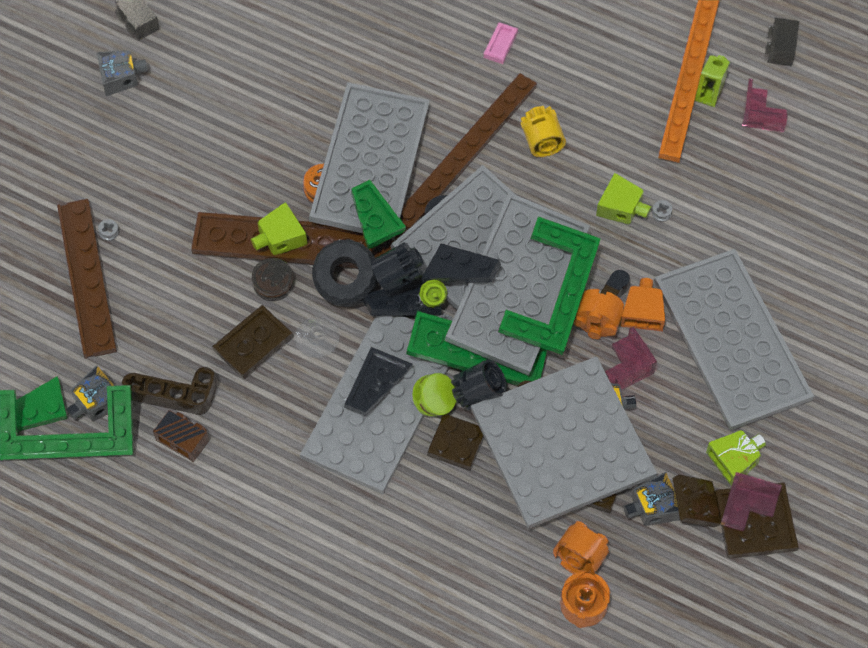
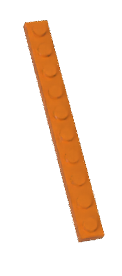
(688, 80)

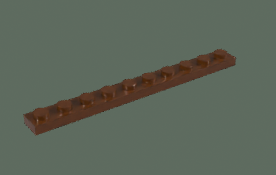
(468, 148)

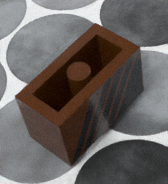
(181, 435)

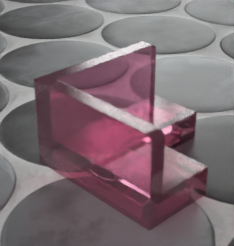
(758, 115)
(635, 358)
(749, 495)

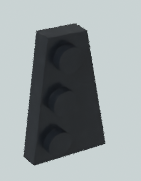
(459, 264)
(400, 302)
(376, 378)

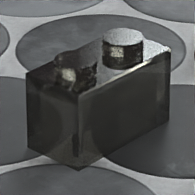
(137, 17)
(783, 41)

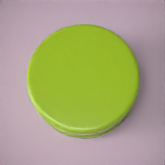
(433, 395)

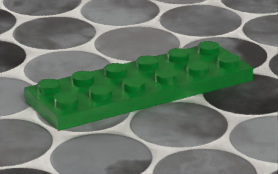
(429, 344)

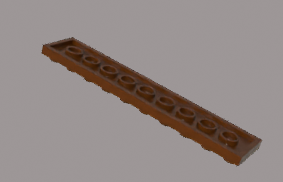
(232, 235)

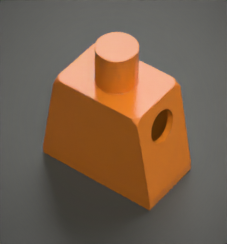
(644, 307)

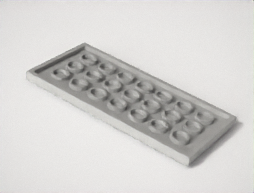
(371, 141)
(523, 284)
(733, 339)
(371, 445)

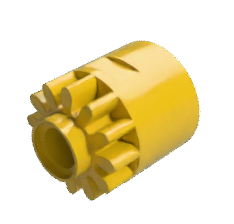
(543, 131)

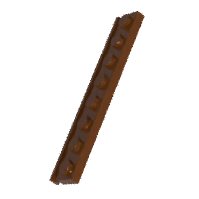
(86, 279)

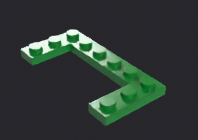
(556, 333)
(115, 442)

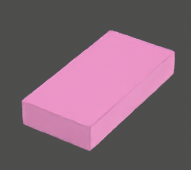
(500, 43)

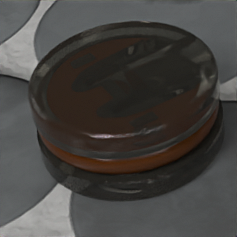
(272, 279)

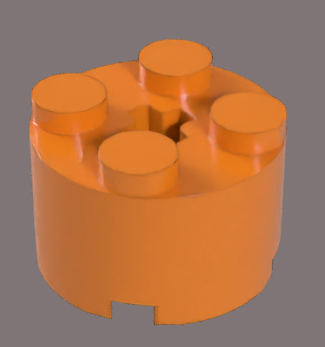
(599, 313)
(581, 549)
(585, 586)

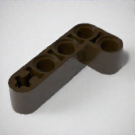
(143, 385)

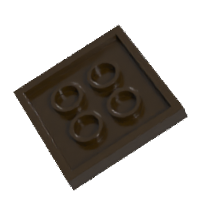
(761, 532)

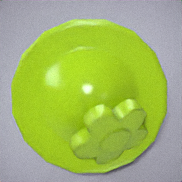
(433, 293)

